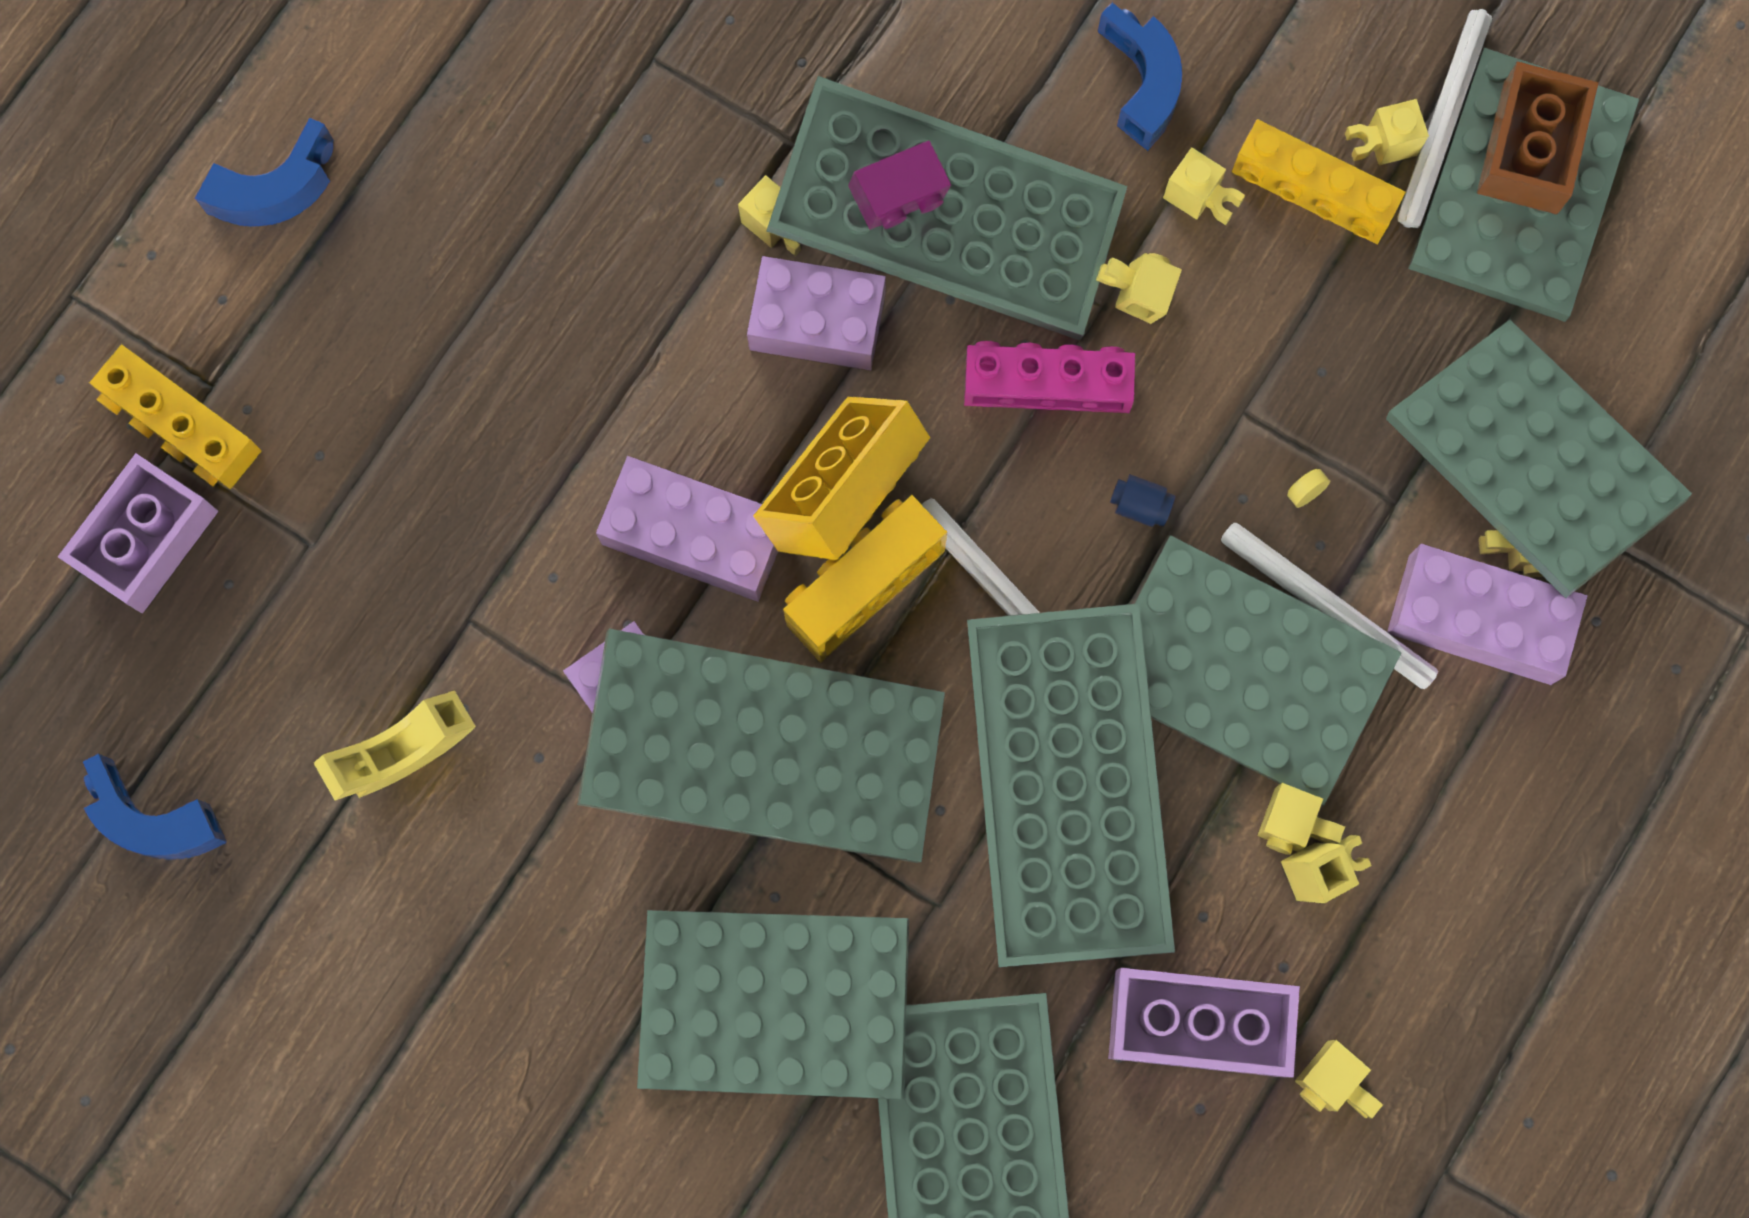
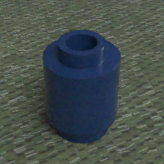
(1142, 501)

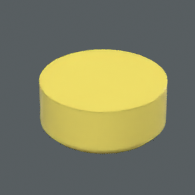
(1308, 487)

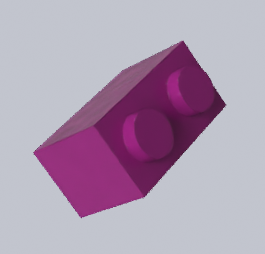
(900, 186)

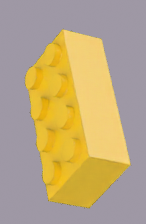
(842, 477)
(865, 577)

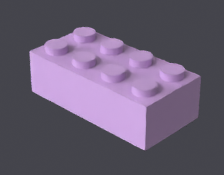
(688, 528)
(1486, 614)
(1204, 1022)

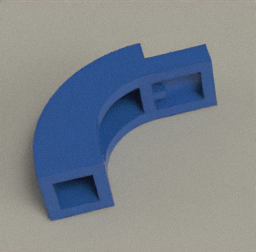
(1160, 69)
(273, 195)
(168, 836)

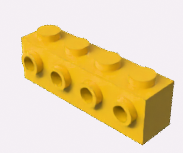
(1317, 181)
(175, 417)

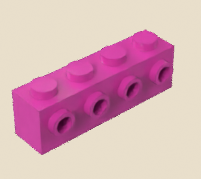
(1049, 377)

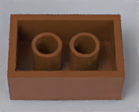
(1537, 138)

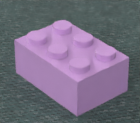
(816, 313)
(138, 533)

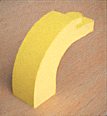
(398, 751)

